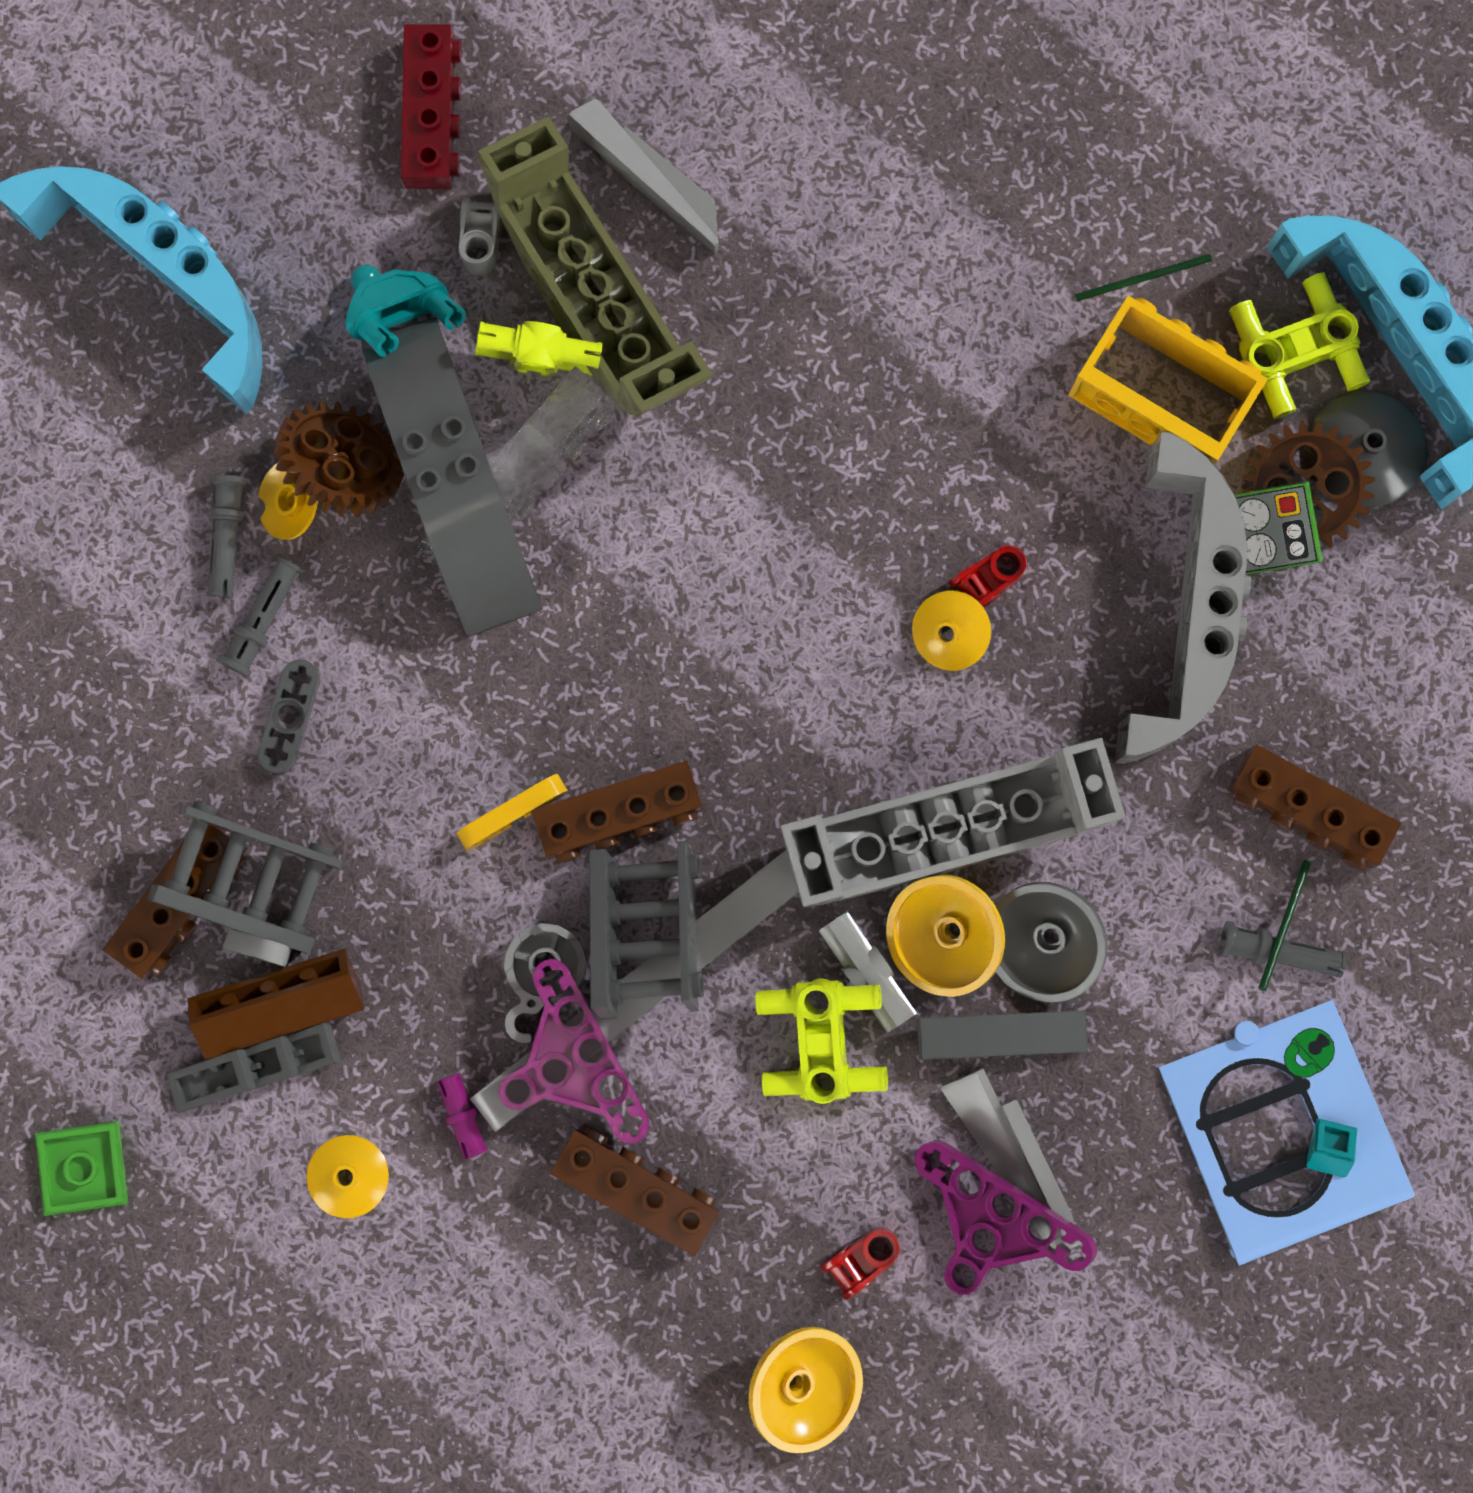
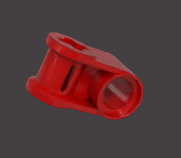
(987, 579)
(860, 1262)

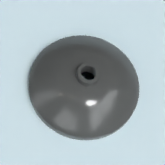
(1400, 437)
(1043, 966)

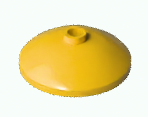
(927, 949)
(820, 1400)

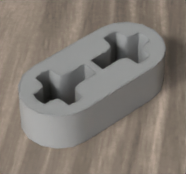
(257, 947)

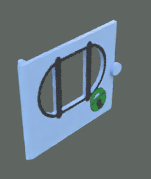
(1329, 1078)

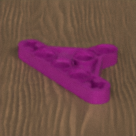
(582, 1078)
(1012, 1233)

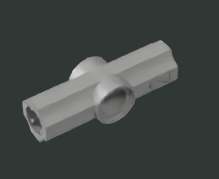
(867, 967)

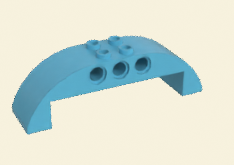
(161, 245)
(1411, 317)

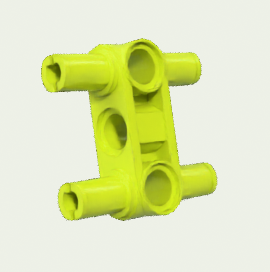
(1301, 344)
(537, 348)
(821, 1040)

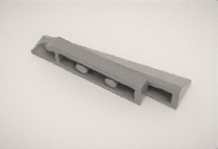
(647, 171)
(1008, 1144)

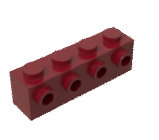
(429, 106)

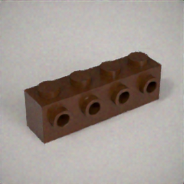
(1313, 807)
(618, 810)
(153, 929)
(275, 1004)
(635, 1191)

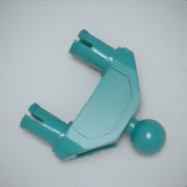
(394, 299)

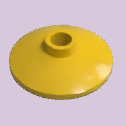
(284, 513)
(967, 621)
(368, 1173)

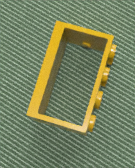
(1177, 342)

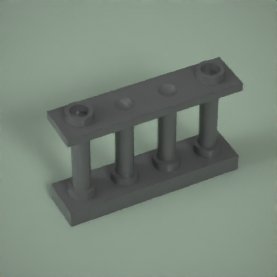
(214, 905)
(607, 913)

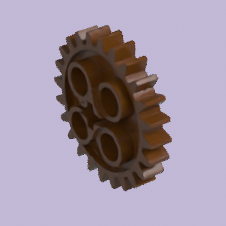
(1332, 458)
(338, 459)

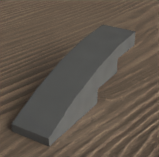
(1002, 1035)
(253, 1067)

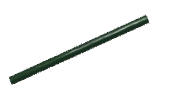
(1143, 277)
(1284, 925)

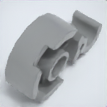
(520, 965)

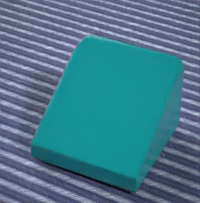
(1332, 1148)

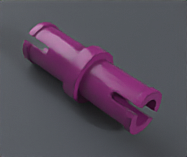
(461, 1116)

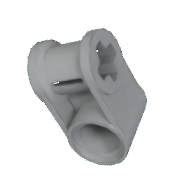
(479, 228)

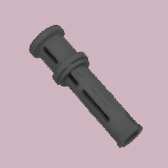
(226, 516)
(283, 573)
(1258, 946)

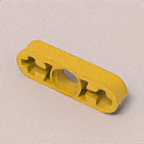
(502, 816)

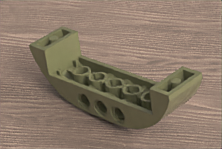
(584, 271)

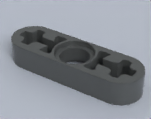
(306, 690)

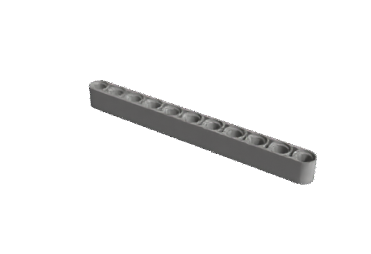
(715, 934)

